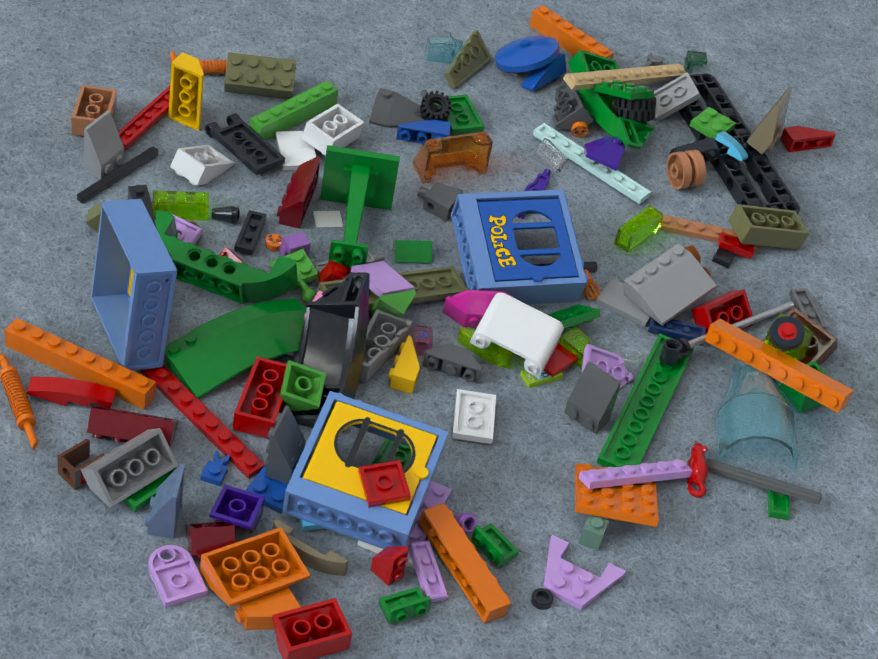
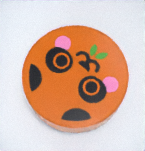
(579, 129)
(273, 242)

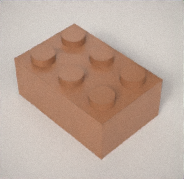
(90, 105)

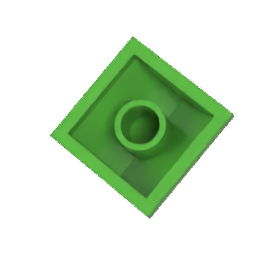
(394, 303)
(302, 387)

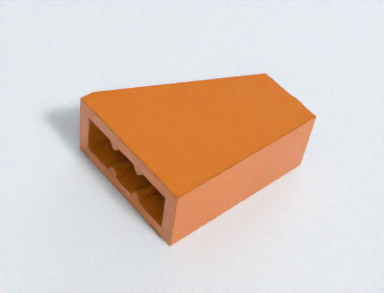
(258, 612)

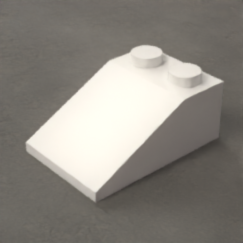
(200, 164)

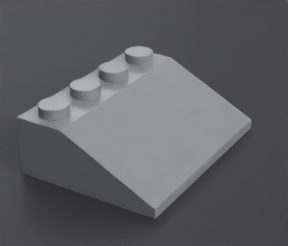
(668, 284)

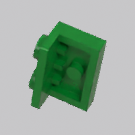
(494, 544)
(404, 605)

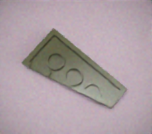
(469, 60)

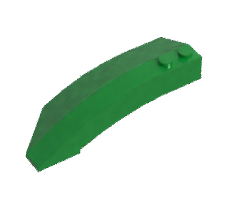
(600, 104)
(232, 342)

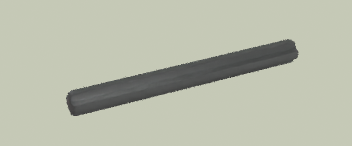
(764, 481)

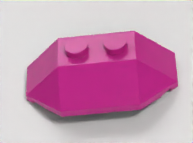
(469, 306)

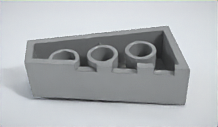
(383, 339)

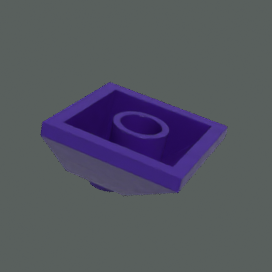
(605, 151)

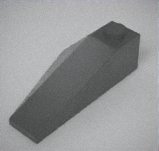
(569, 108)
(394, 109)

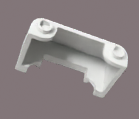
(519, 331)

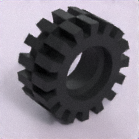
(435, 98)

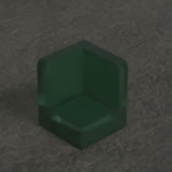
(693, 59)

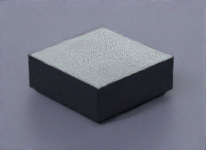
(723, 257)

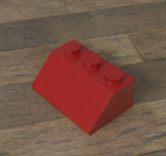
(729, 307)
(312, 631)

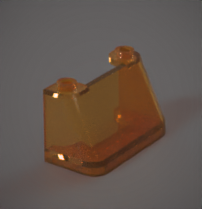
(469, 150)

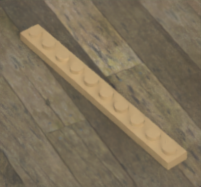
(636, 75)

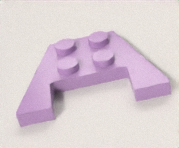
(572, 582)

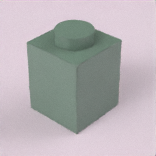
(593, 532)

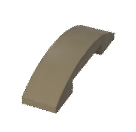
(329, 563)

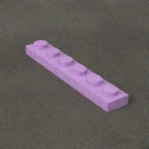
(635, 474)

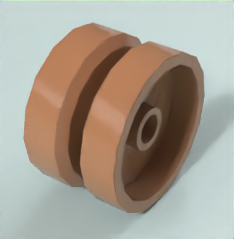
(686, 169)

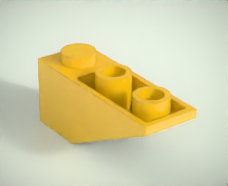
(406, 368)

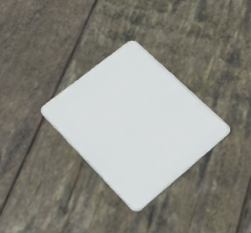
(328, 219)

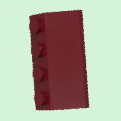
(299, 193)
(127, 425)

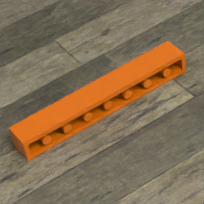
(79, 363)
(779, 365)

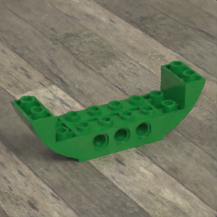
(221, 273)

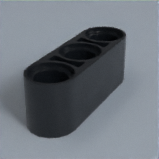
(707, 147)

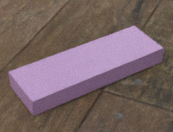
(427, 571)

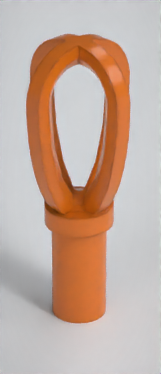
(590, 282)

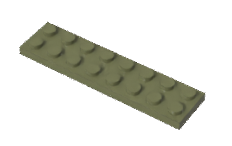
(428, 284)

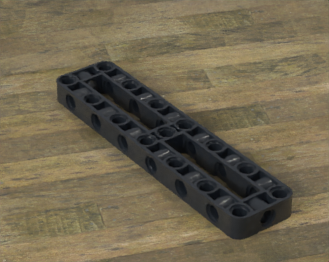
(728, 166)

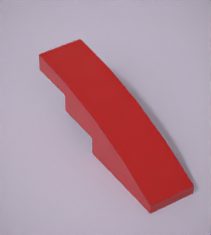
(72, 390)

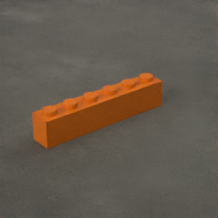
(565, 33)
(464, 563)

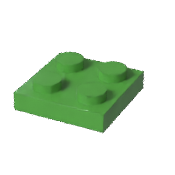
(712, 123)

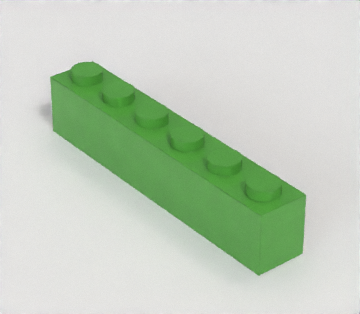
(295, 110)

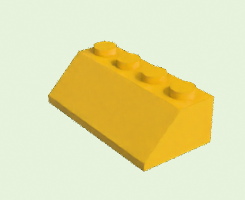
(186, 91)

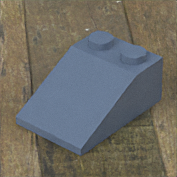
(166, 505)

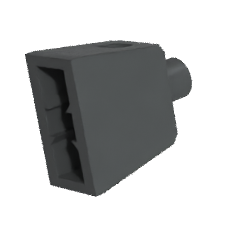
(439, 199)

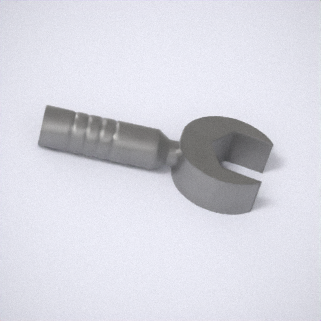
(652, 61)

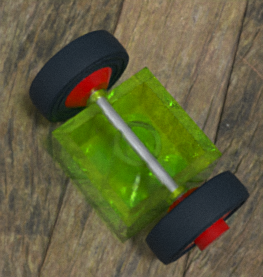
(789, 336)

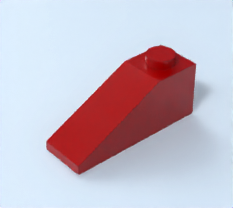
(804, 138)

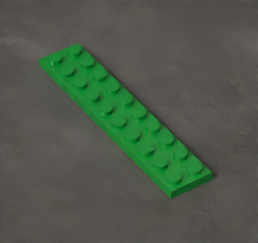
(643, 410)

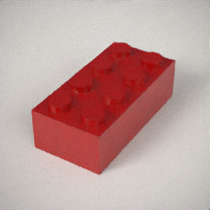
(260, 398)

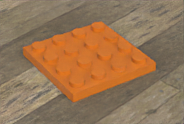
(626, 503)

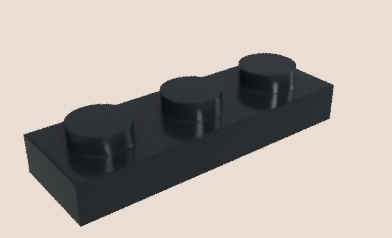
(250, 232)

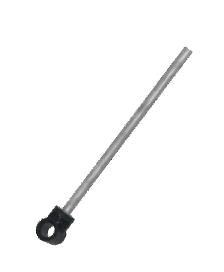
(673, 349)

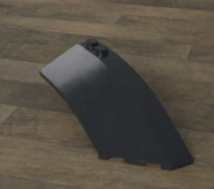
(336, 339)

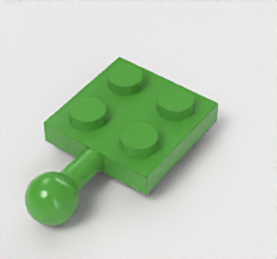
(305, 273)

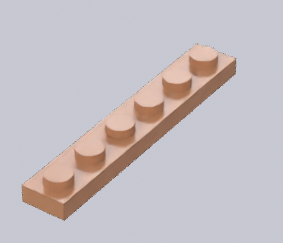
(695, 229)

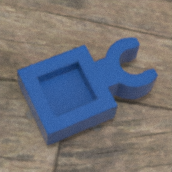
(215, 471)

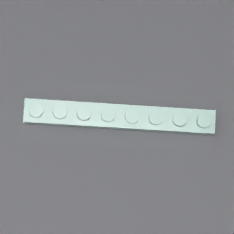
(576, 153)

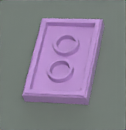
(383, 278)

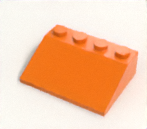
(253, 567)

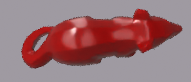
(699, 470)

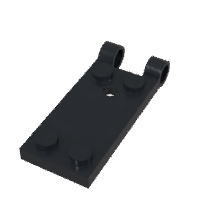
(246, 144)

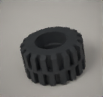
(636, 110)

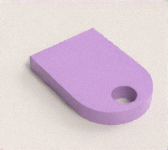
(175, 578)

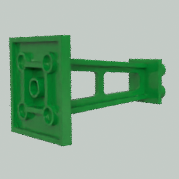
(359, 181)

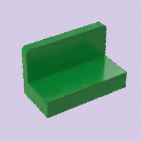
(413, 251)

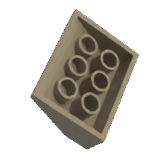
(771, 125)

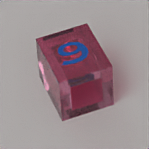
(422, 338)

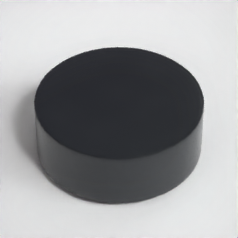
(541, 598)

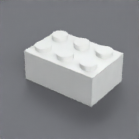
(332, 128)

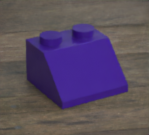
(238, 507)

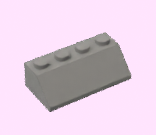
(130, 467)

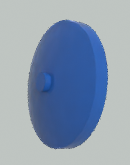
(527, 54)

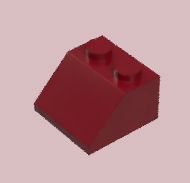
(209, 536)

